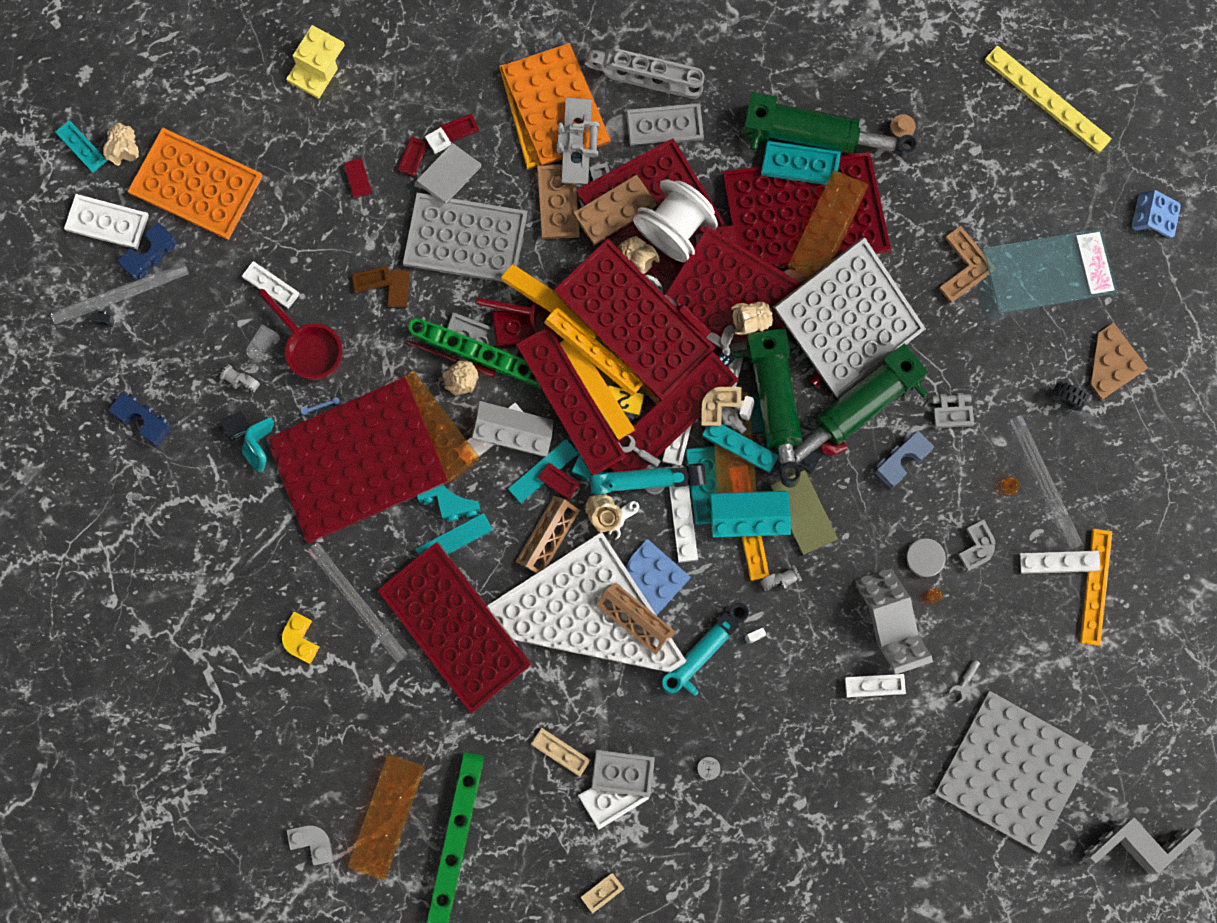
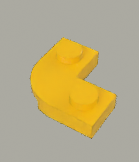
(294, 641)

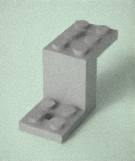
(893, 621)
(1141, 845)

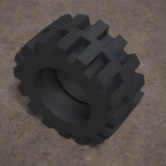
(1069, 396)

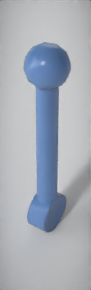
(305, 411)

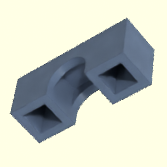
(915, 446)

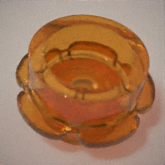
(1015, 485)
(934, 596)

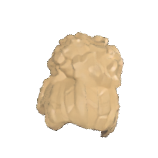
(120, 144)
(639, 253)
(751, 317)
(460, 378)
(603, 512)

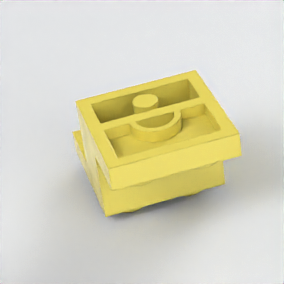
(315, 61)

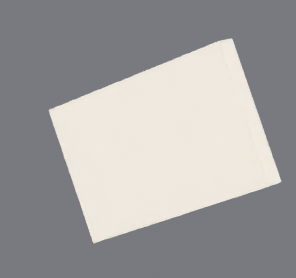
(608, 806)

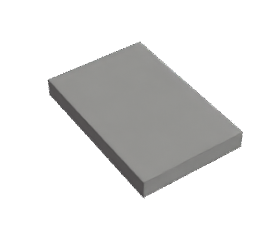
(448, 173)
(623, 773)

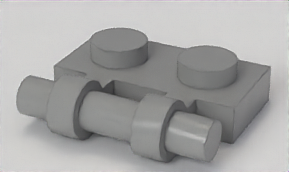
(953, 416)

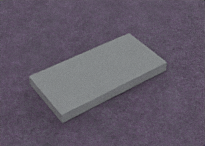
(661, 124)
(476, 331)

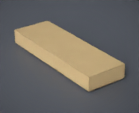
(560, 752)

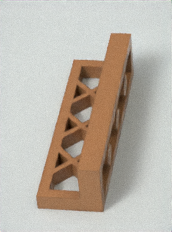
(545, 533)
(636, 614)

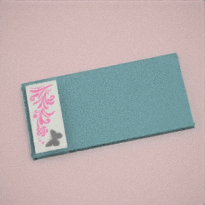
(1050, 271)

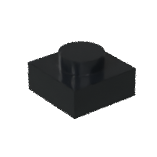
(102, 318)
(810, 462)

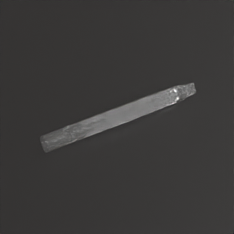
(119, 294)
(1046, 482)
(357, 602)

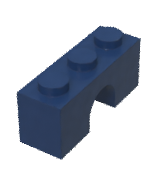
(139, 264)
(127, 408)

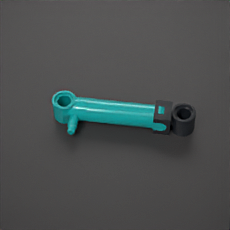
(649, 478)
(704, 649)

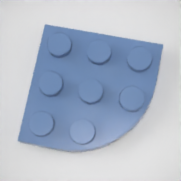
(656, 575)

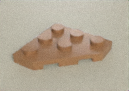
(1113, 362)

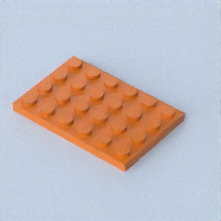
(540, 93)
(195, 183)

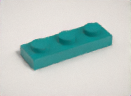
(81, 146)

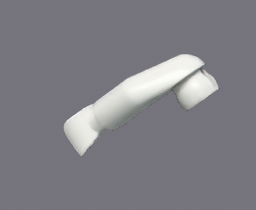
(627, 510)

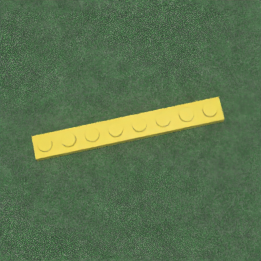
(1047, 99)

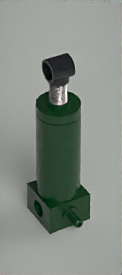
(768, 360)

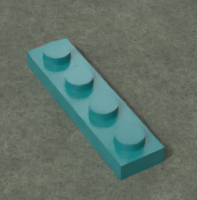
(741, 447)

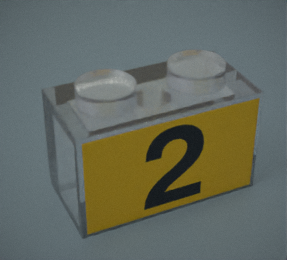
(630, 404)

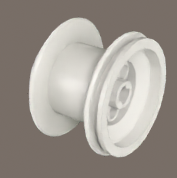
(675, 219)

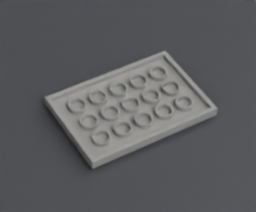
(464, 237)

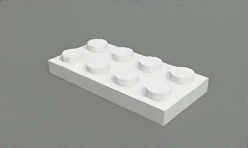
(106, 221)

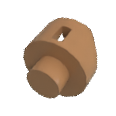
(901, 126)

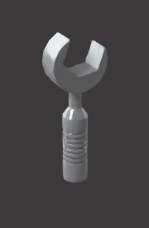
(642, 453)
(966, 678)

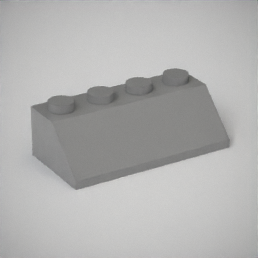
(512, 429)

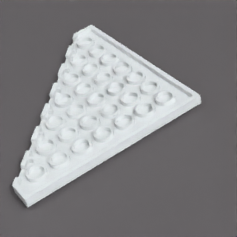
(562, 614)

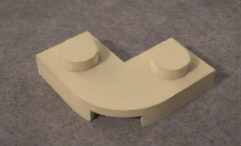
(715, 400)

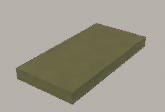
(808, 518)

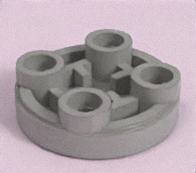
(925, 558)

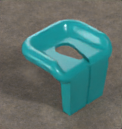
(251, 449)

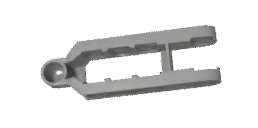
(674, 76)

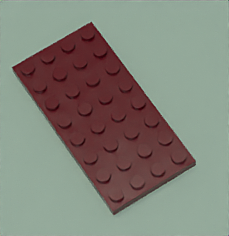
(634, 319)
(454, 627)

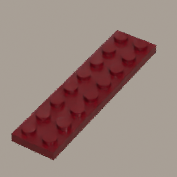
(571, 401)
(675, 412)

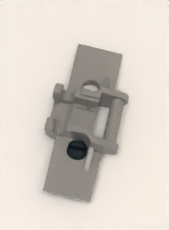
(570, 139)

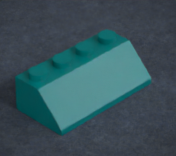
(750, 514)

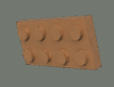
(557, 204)
(614, 209)

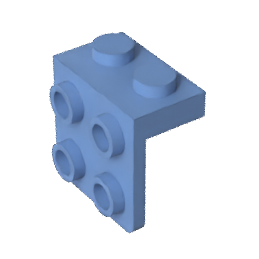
(1156, 212)

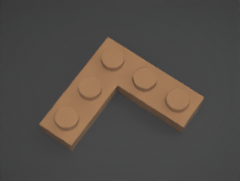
(972, 257)

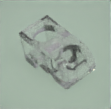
(260, 343)

